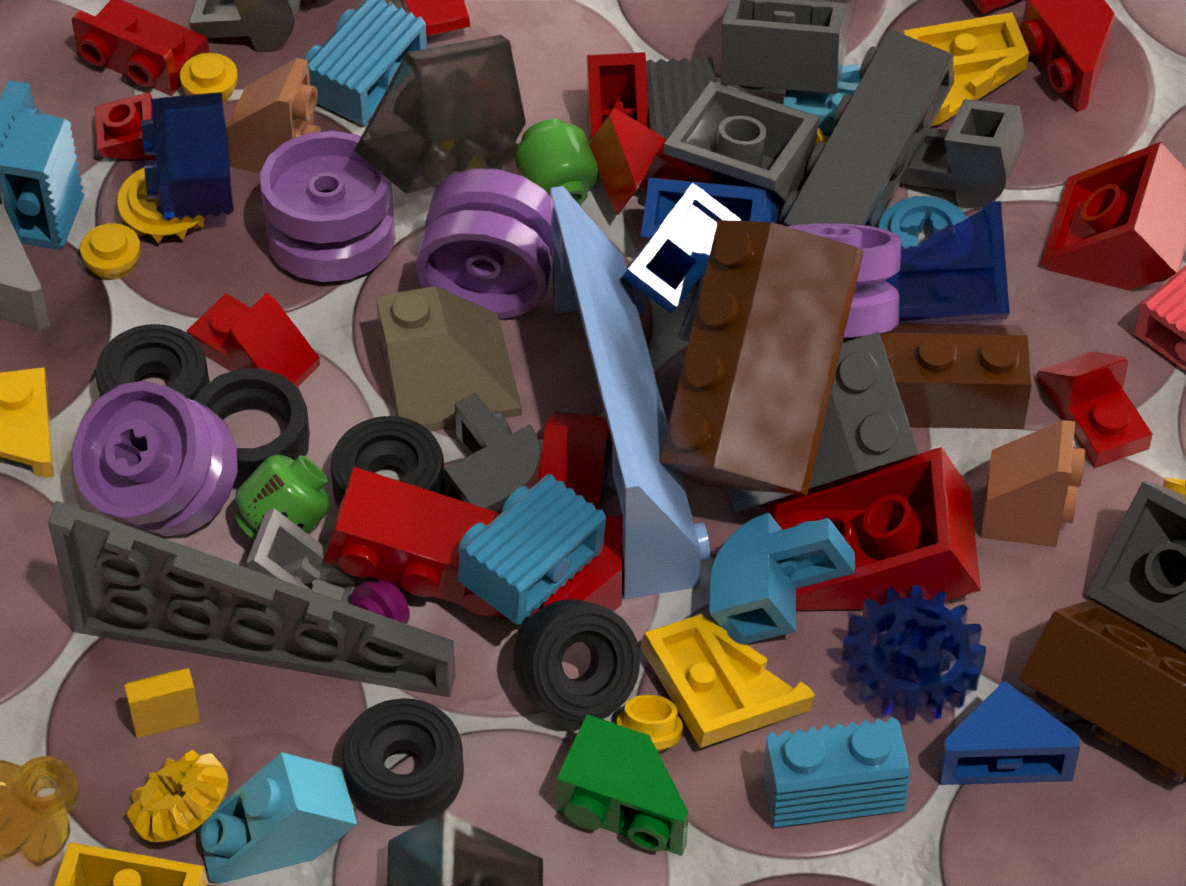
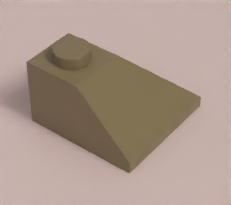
(441, 353)

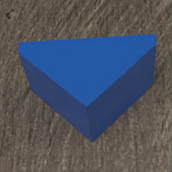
(1009, 743)

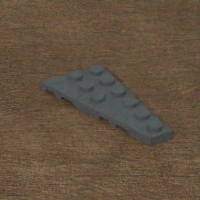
(185, 600)

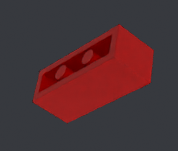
(405, 538)

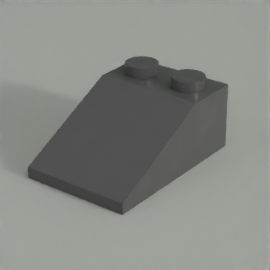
(861, 425)

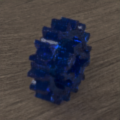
(913, 653)

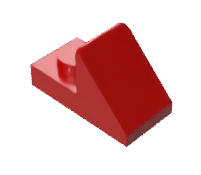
(632, 154)
(254, 338)
(1093, 396)

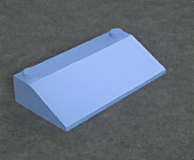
(659, 535)

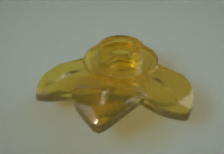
(31, 822)

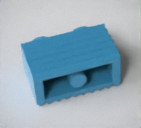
(363, 57)
(40, 179)
(530, 547)
(836, 772)

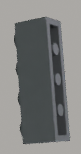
(874, 135)

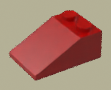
(904, 524)

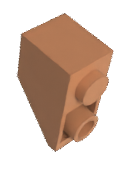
(271, 113)
(1033, 486)

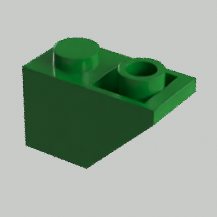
(621, 785)

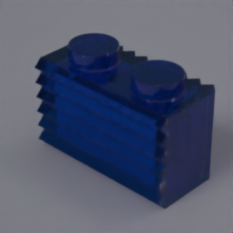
(190, 156)

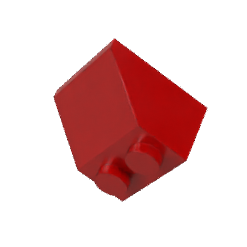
(1122, 221)

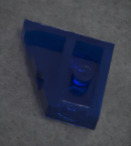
(956, 272)

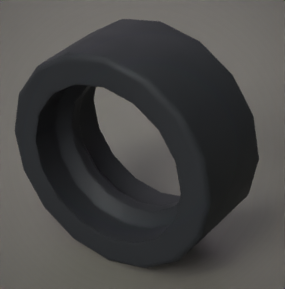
(260, 390)

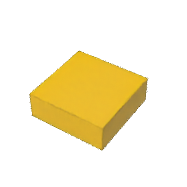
(162, 702)

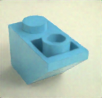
(277, 819)

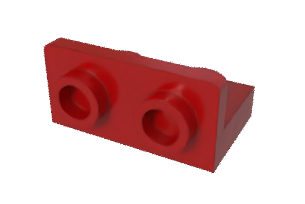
(137, 44)

